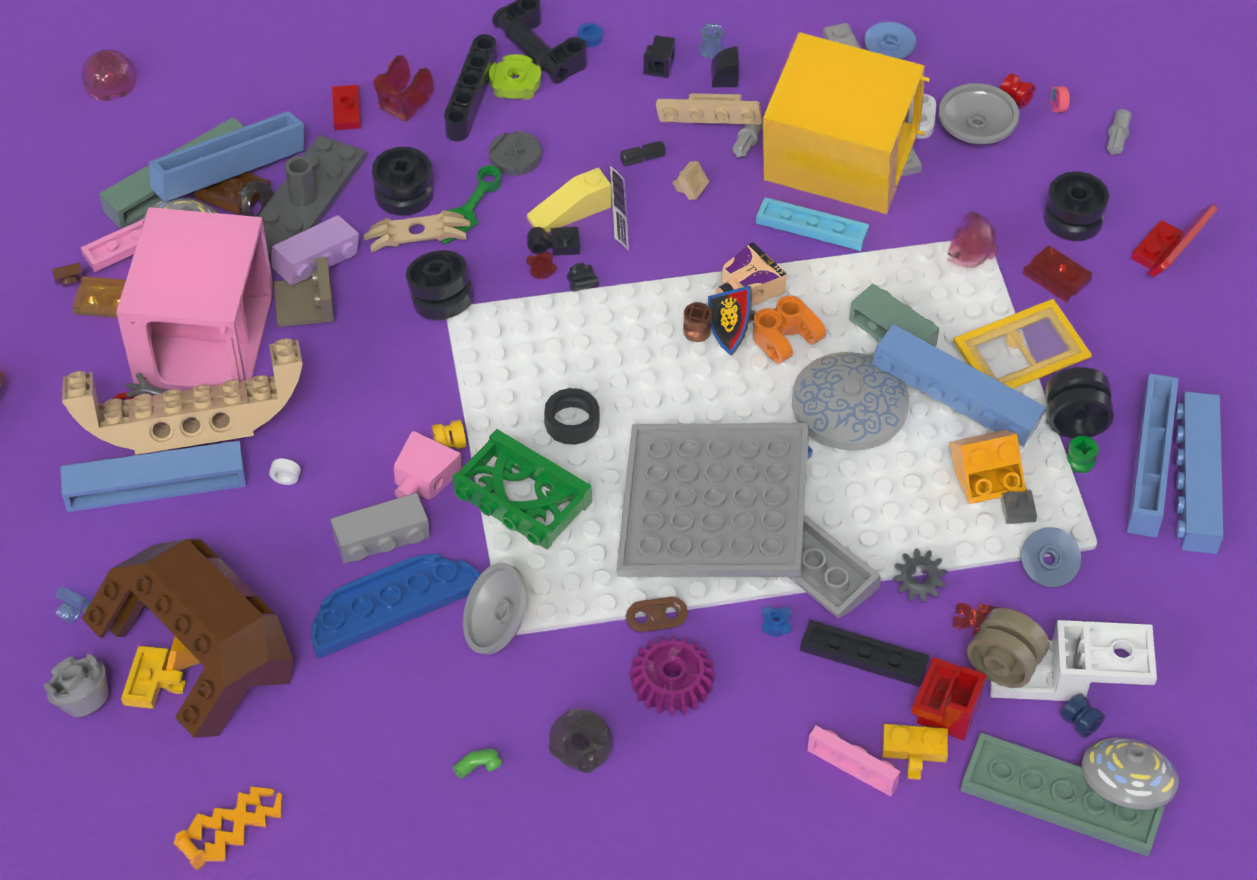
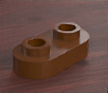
(655, 614)

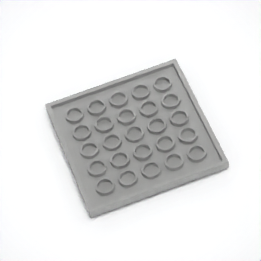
(714, 500)

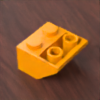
(988, 465)

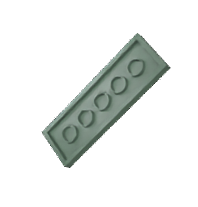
(1055, 794)

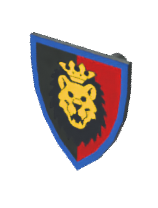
(731, 317)

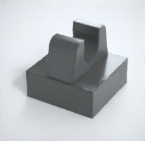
(1018, 507)

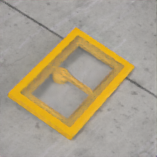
(1024, 345)

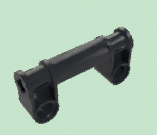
(517, 24)

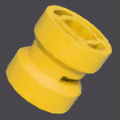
(441, 434)

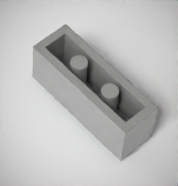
(380, 528)

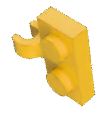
(148, 676)
(916, 745)

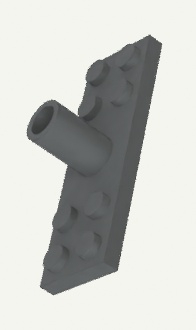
(309, 188)

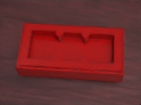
(346, 107)

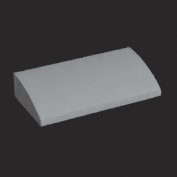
(833, 572)

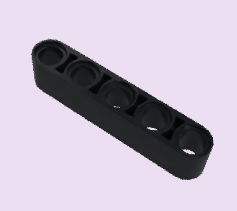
(470, 88)

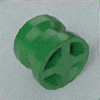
(1078, 461)

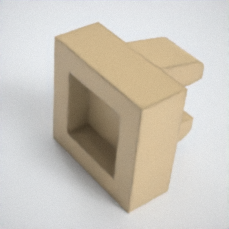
(691, 180)

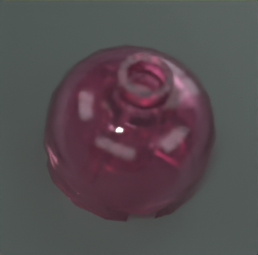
(108, 75)
(973, 242)

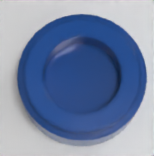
(591, 34)

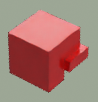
(949, 697)

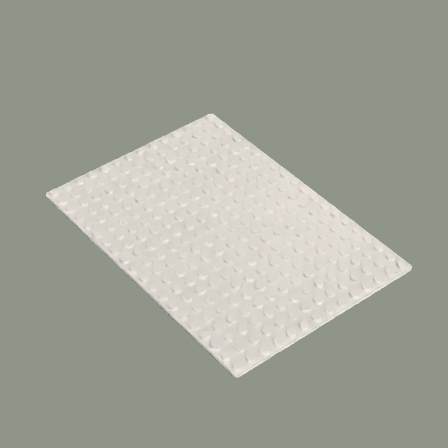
(641, 368)

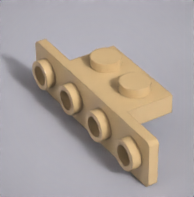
(710, 109)

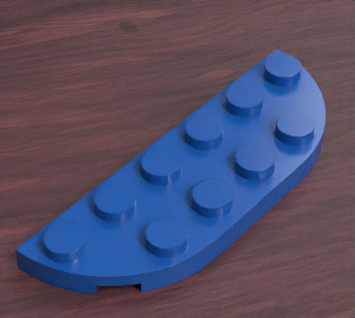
(388, 600)

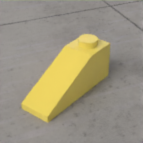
(573, 201)

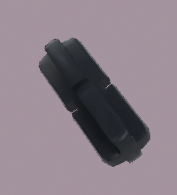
(637, 154)

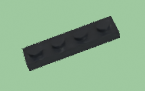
(864, 653)

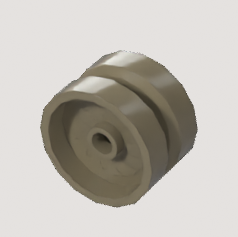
(1008, 647)

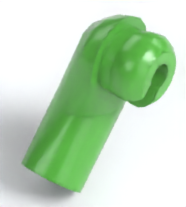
(476, 758)

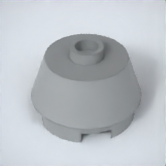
(78, 686)

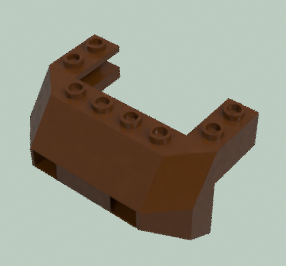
(209, 614)

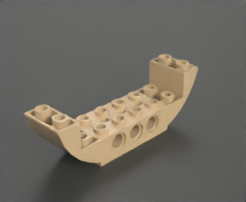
(186, 416)

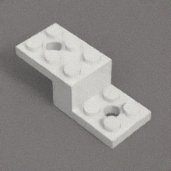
(1085, 654)

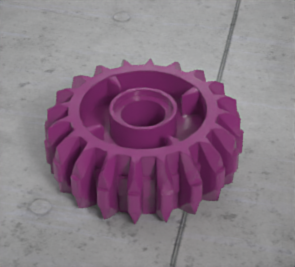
(669, 693)

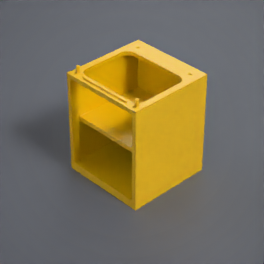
(842, 122)

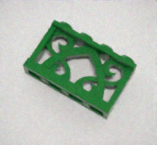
(522, 514)

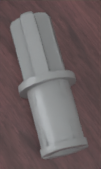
(1119, 131)
(746, 139)

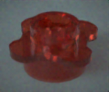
(541, 265)

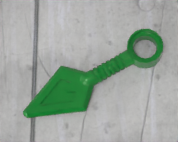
(483, 187)

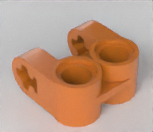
(788, 318)

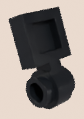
(562, 240)

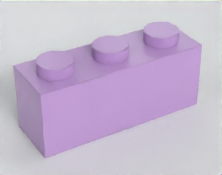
(297, 255)

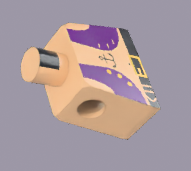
(753, 269)

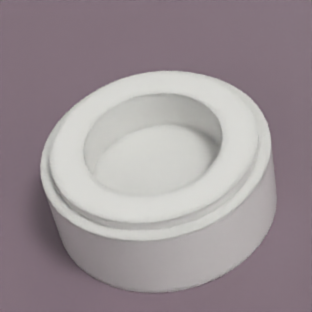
(284, 471)

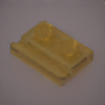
(98, 296)

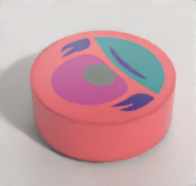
(1059, 99)

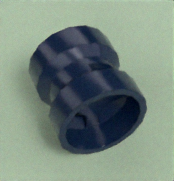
(1082, 715)

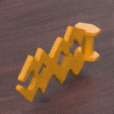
(238, 816)

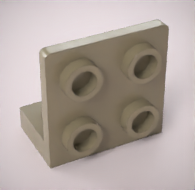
(307, 300)

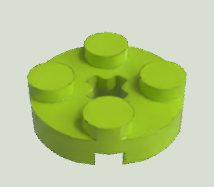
(506, 86)

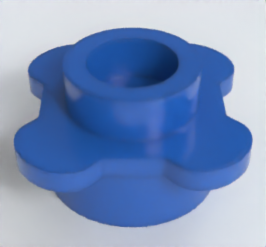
(776, 628)

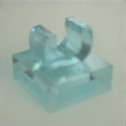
(71, 606)

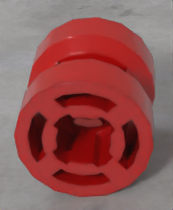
(1020, 91)

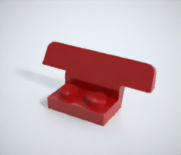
(1167, 242)

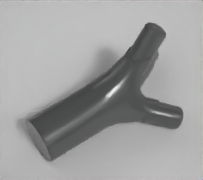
(143, 387)

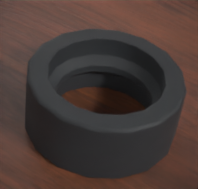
(575, 399)

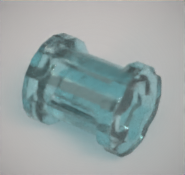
(711, 38)

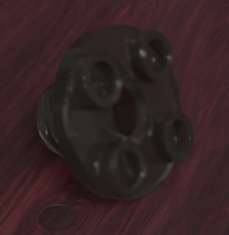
(581, 740)

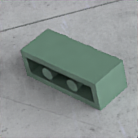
(877, 311)

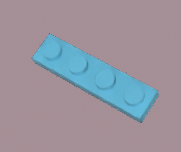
(812, 223)

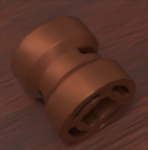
(697, 322)

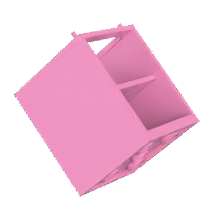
(196, 298)

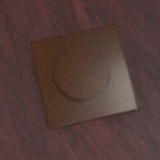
(68, 274)

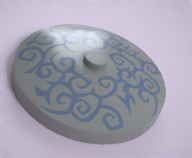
(849, 401)

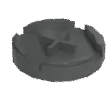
(515, 153)

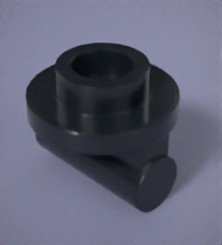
(582, 277)

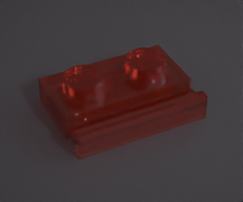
(1057, 273)

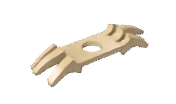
(397, 231)

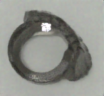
(249, 190)

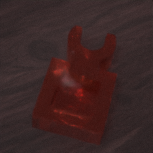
(972, 617)

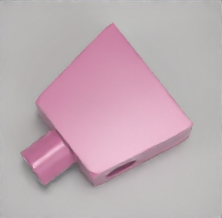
(424, 467)

